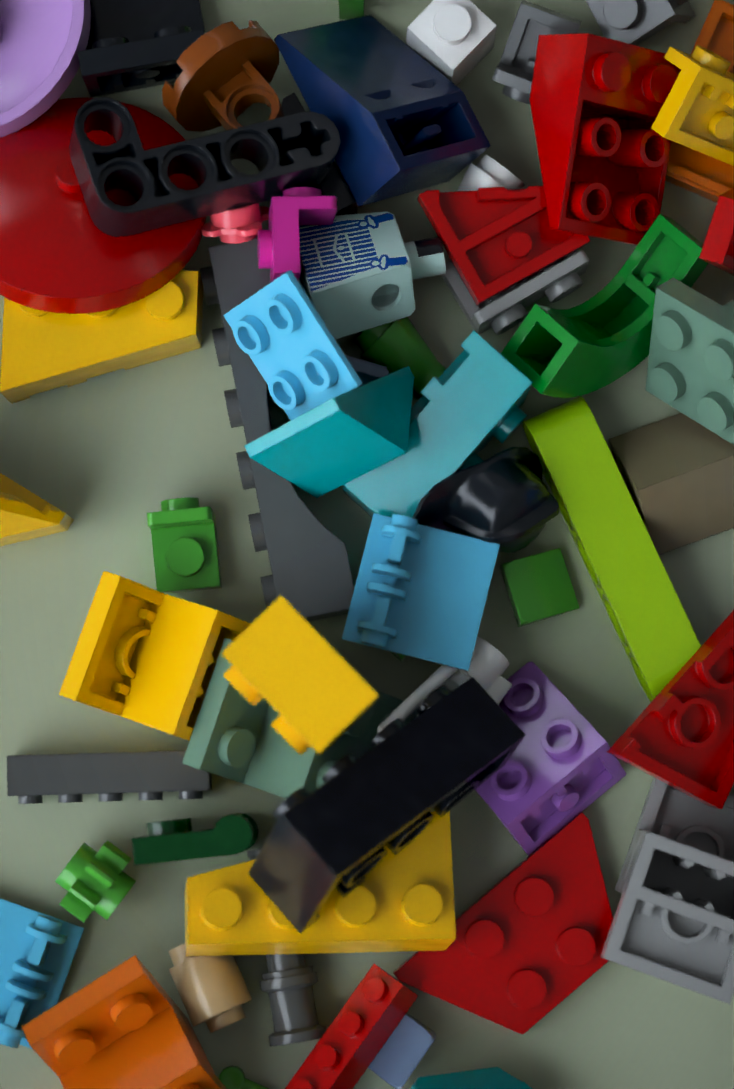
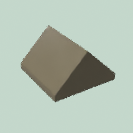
(678, 480)

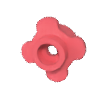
(236, 224)

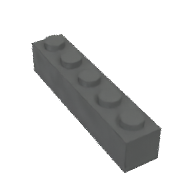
(104, 775)

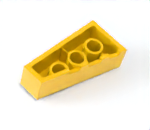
(396, 909)

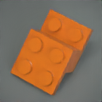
(121, 1036)

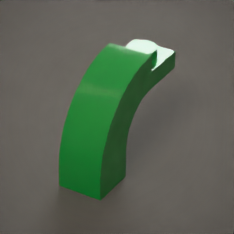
(610, 333)

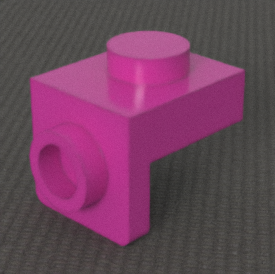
(280, 245)

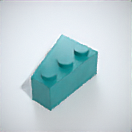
(447, 429)

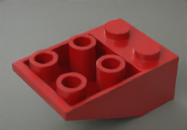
(595, 134)

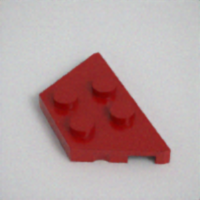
(525, 937)

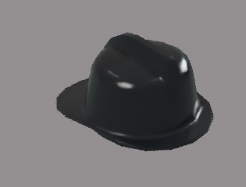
(492, 501)

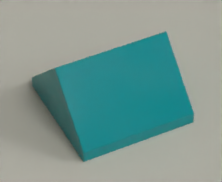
(341, 436)

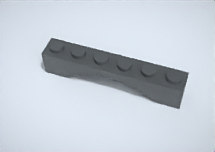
(304, 556)

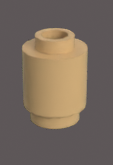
(209, 988)

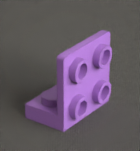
(555, 767)

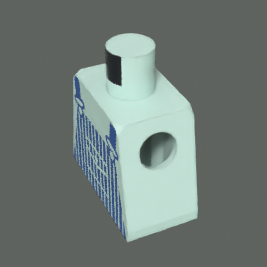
(363, 270)

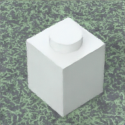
(452, 37)

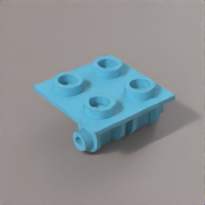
(291, 347)
(420, 591)
(33, 966)

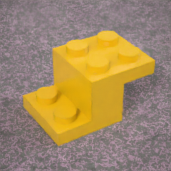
(147, 655)

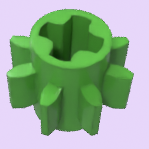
(95, 881)

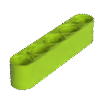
(613, 542)

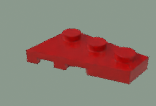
(689, 725)

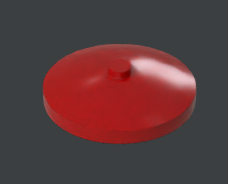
(48, 241)

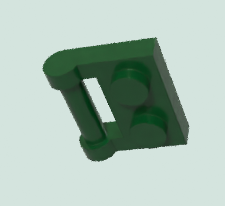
(177, 841)

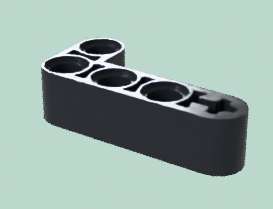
(203, 159)

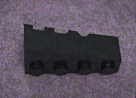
(381, 799)

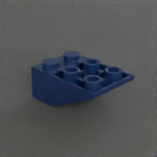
(393, 110)

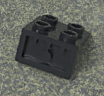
(137, 43)

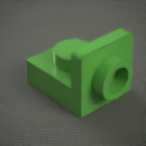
(184, 546)

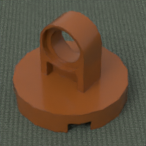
(223, 78)

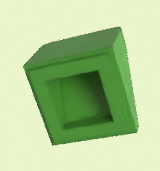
(539, 587)

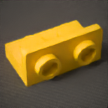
(700, 104)

